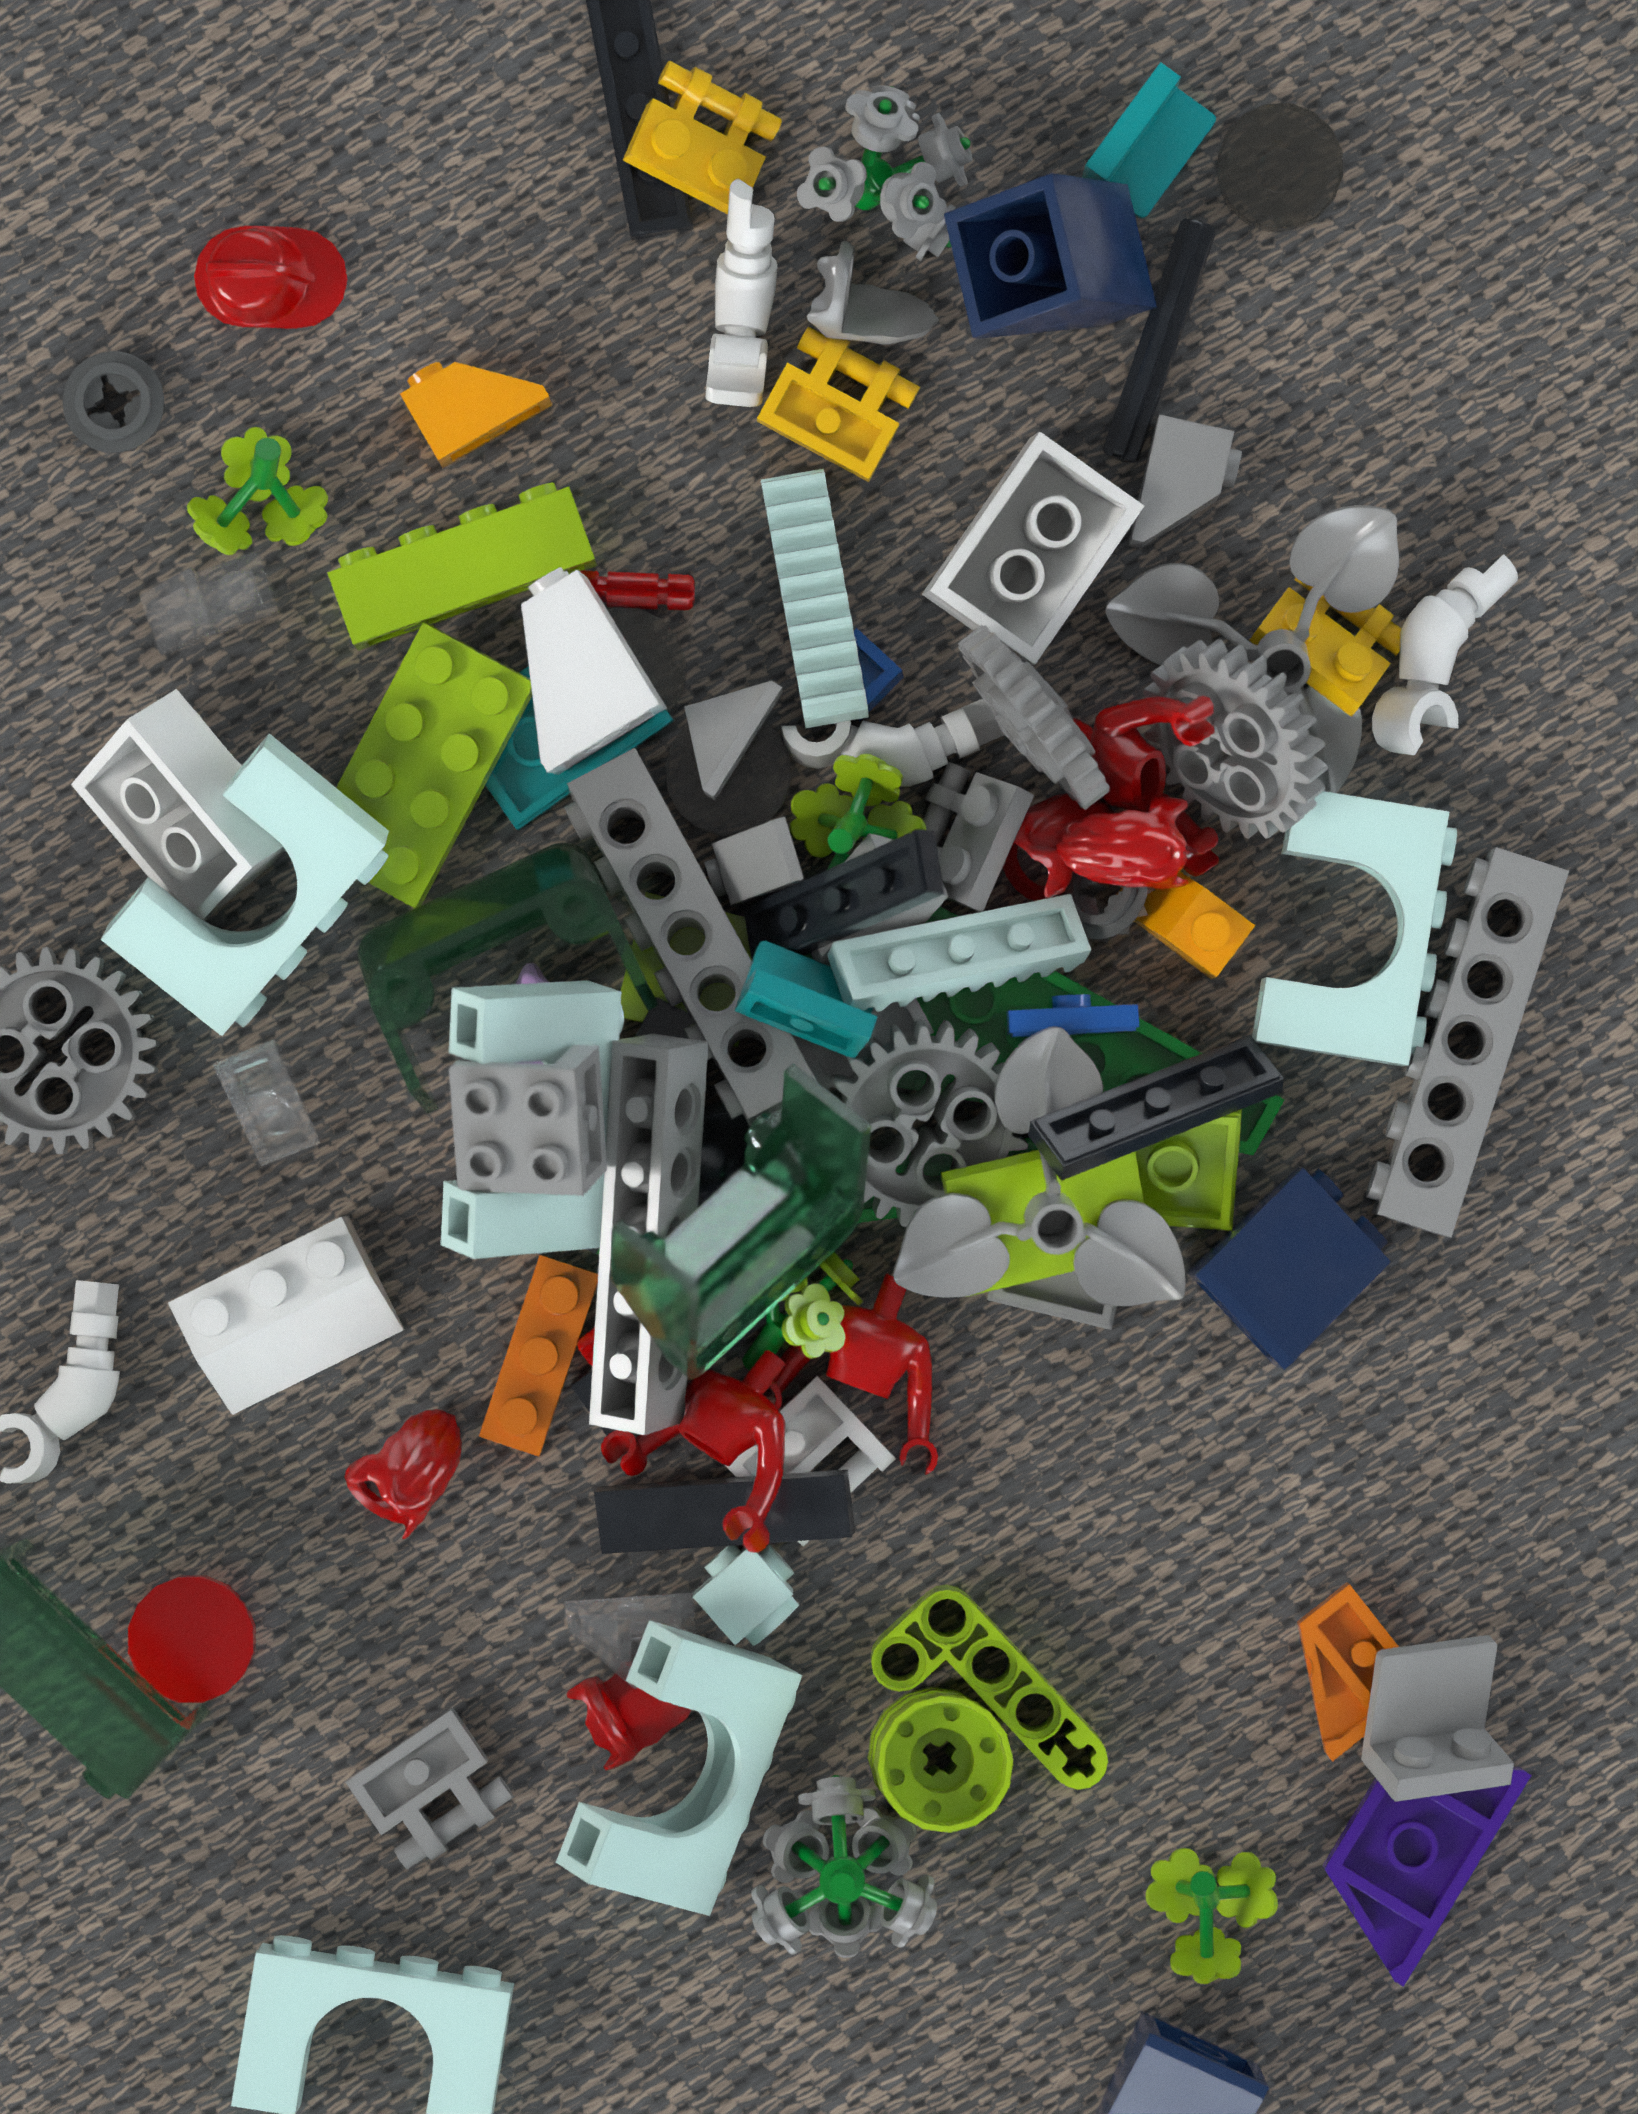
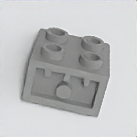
(529, 1124)
(1431, 1718)

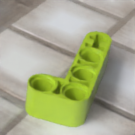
(1000, 1693)

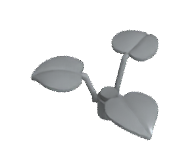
(1341, 554)
(955, 1248)

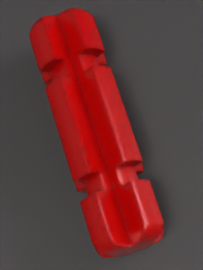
(644, 590)

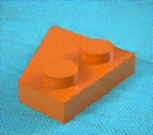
(1340, 1656)

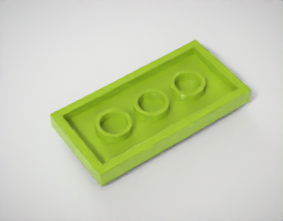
(432, 754)

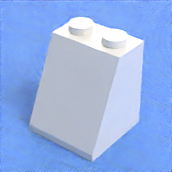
(580, 672)

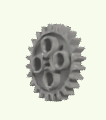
(1033, 717)
(1260, 758)
(96, 1090)
(874, 1097)

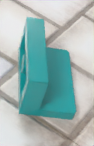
(1151, 140)
(803, 1001)

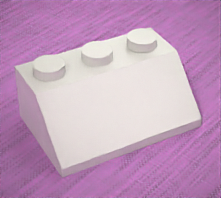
(1033, 548)
(164, 802)
(286, 1315)

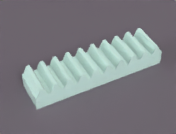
(814, 598)
(959, 953)

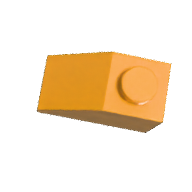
(468, 406)
(1195, 925)

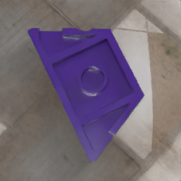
(1410, 1861)

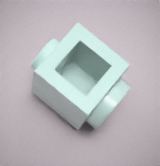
(747, 1593)

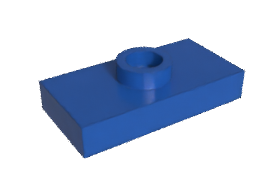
(1074, 1016)

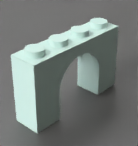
(222, 970)
(1379, 1017)
(528, 1026)
(688, 1849)
(298, 1986)

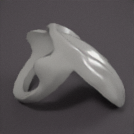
(865, 310)

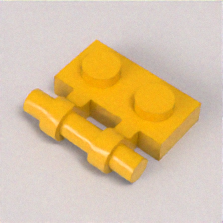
(692, 154)
(830, 421)
(1340, 663)

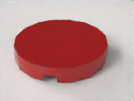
(192, 1638)

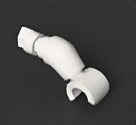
(742, 303)
(1429, 652)
(908, 749)
(82, 1387)

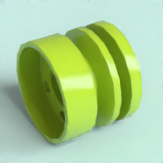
(940, 1797)

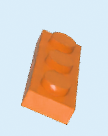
(539, 1355)

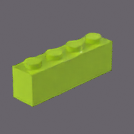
(461, 567)

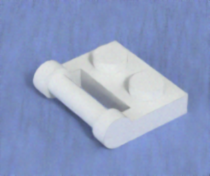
(813, 1428)

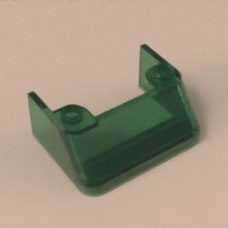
(548, 887)
(754, 1233)
(82, 1685)

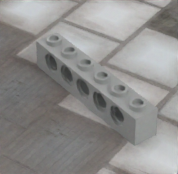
(627, 790)
(1534, 893)
(650, 1187)

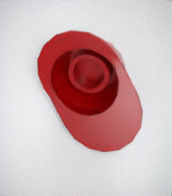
(270, 277)

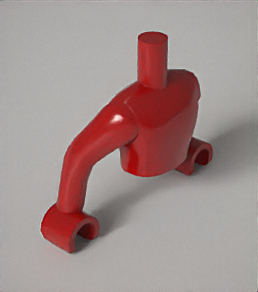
(1139, 770)
(874, 1358)
(724, 1421)

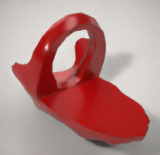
(1039, 837)
(1129, 846)
(409, 1469)
(624, 1717)

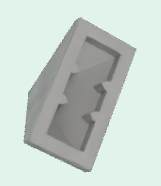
(725, 729)

